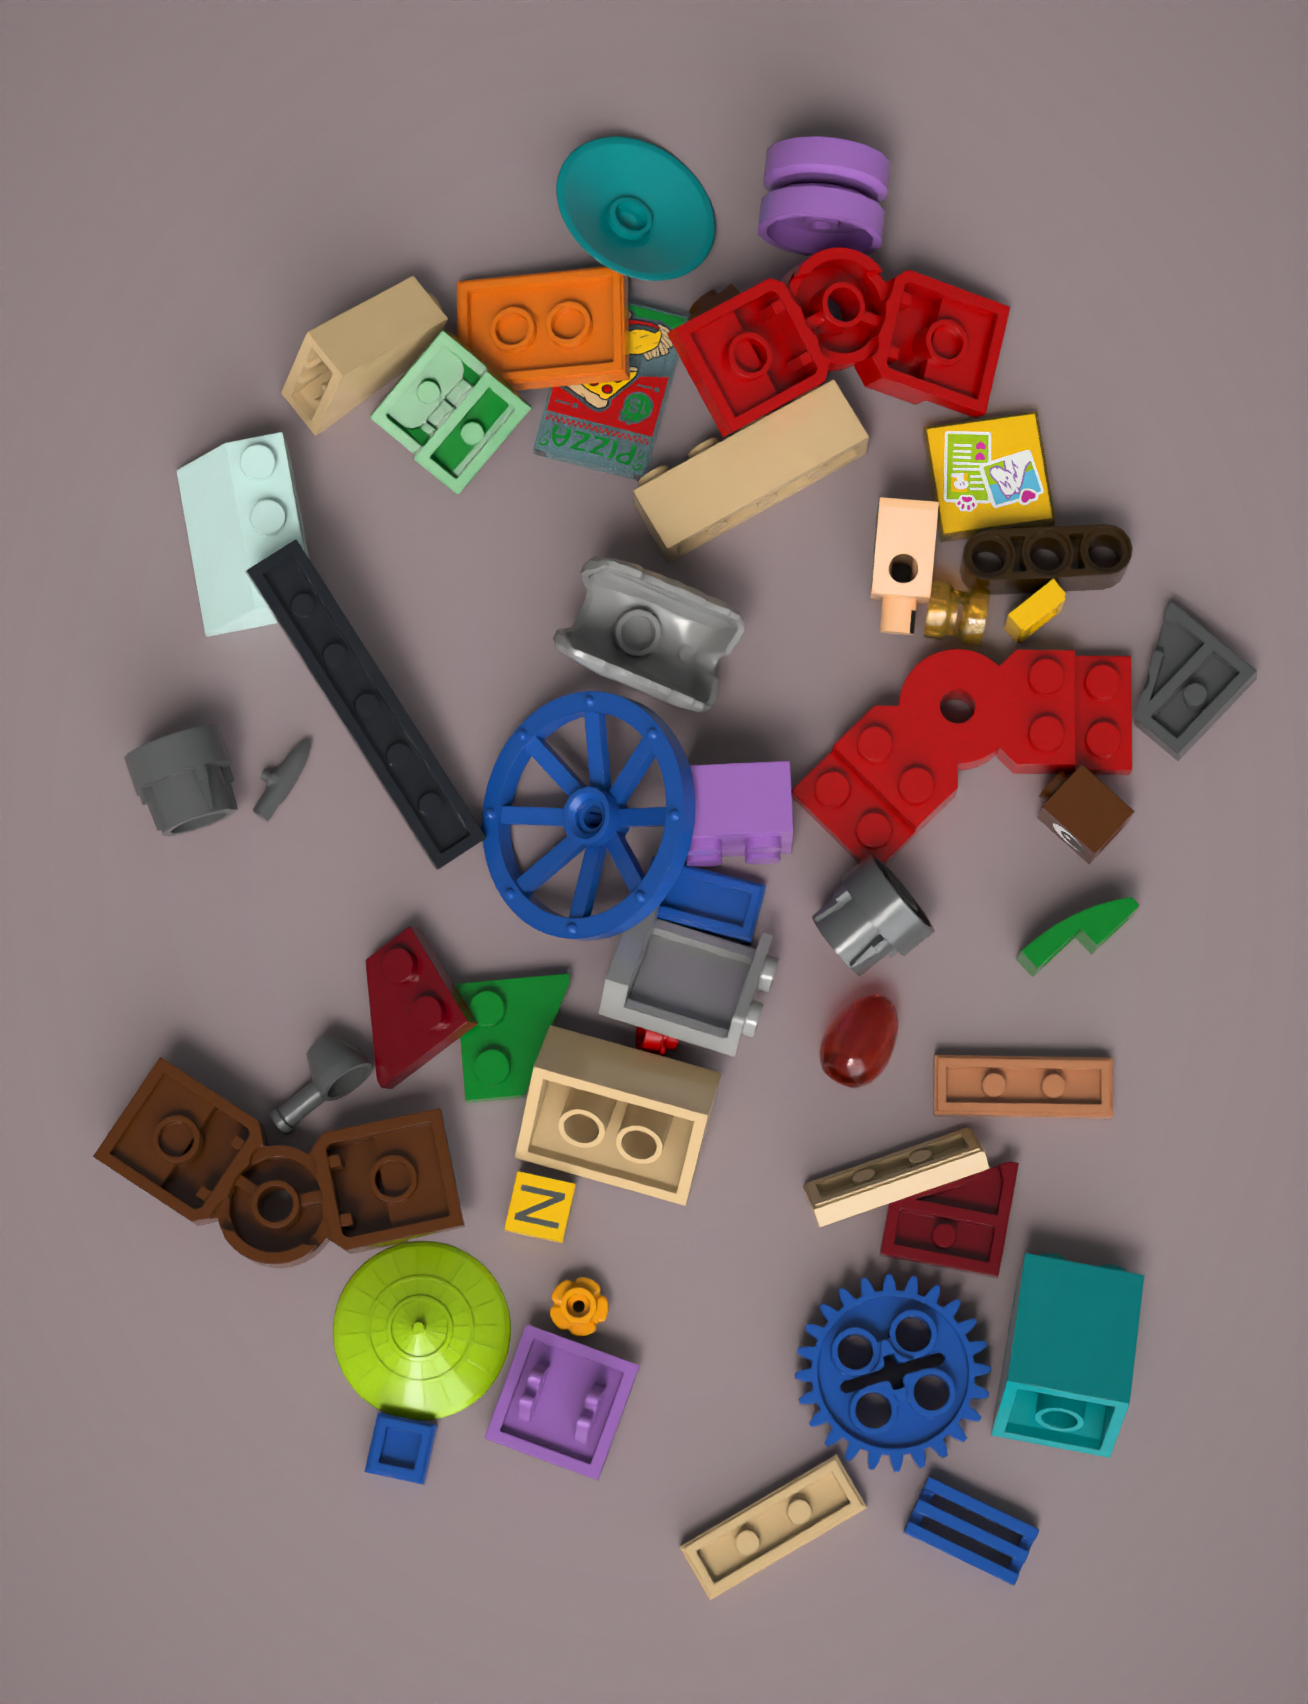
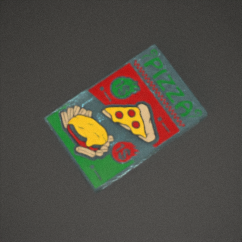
(616, 422)

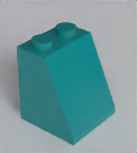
(1069, 1354)

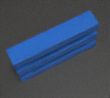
(1018, 1553)

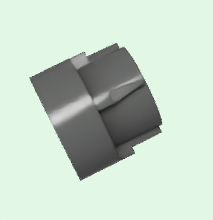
(184, 779)
(871, 917)

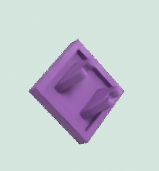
(562, 1402)

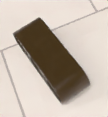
(1067, 542)

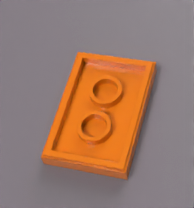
(548, 326)

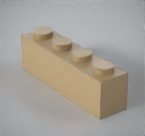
(749, 470)

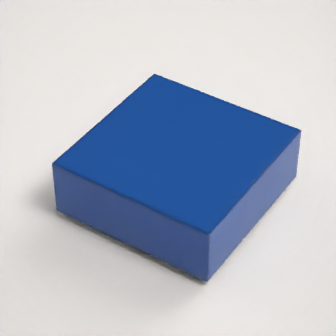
(401, 1448)

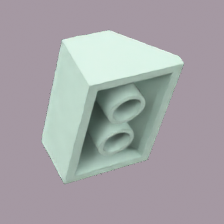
(237, 512)

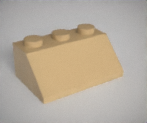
(617, 1114)

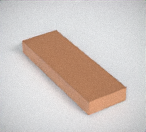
(1022, 1087)

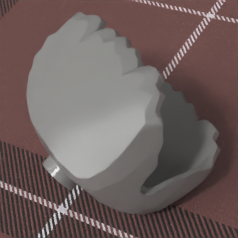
(651, 633)

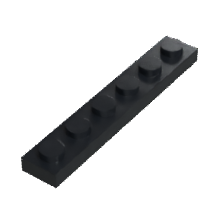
(365, 704)

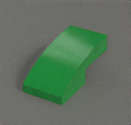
(1090, 927)

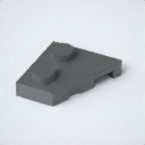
(1188, 684)

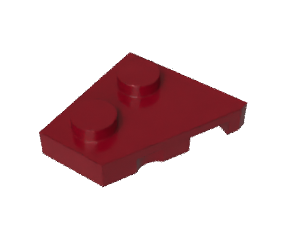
(411, 1007)
(954, 1224)

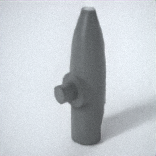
(281, 781)

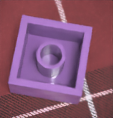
(741, 813)

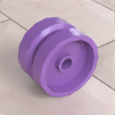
(823, 195)

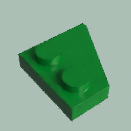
(509, 1033)

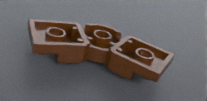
(214, 1165)

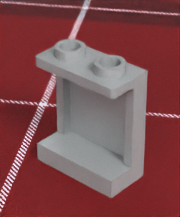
(688, 984)

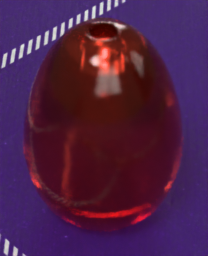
(860, 1041)

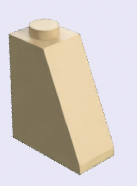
(361, 352)

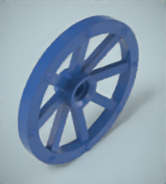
(592, 816)

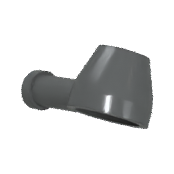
(335, 1071)

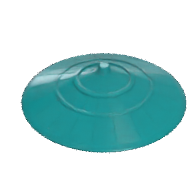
(635, 208)

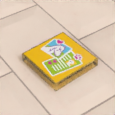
(988, 475)

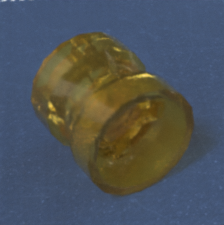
(943, 613)

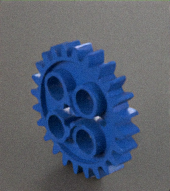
(909, 1425)

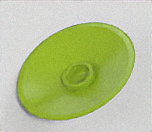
(421, 1330)

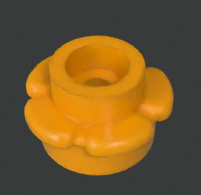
(583, 1322)

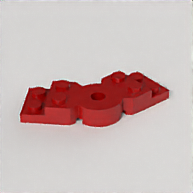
(900, 335)
(904, 760)

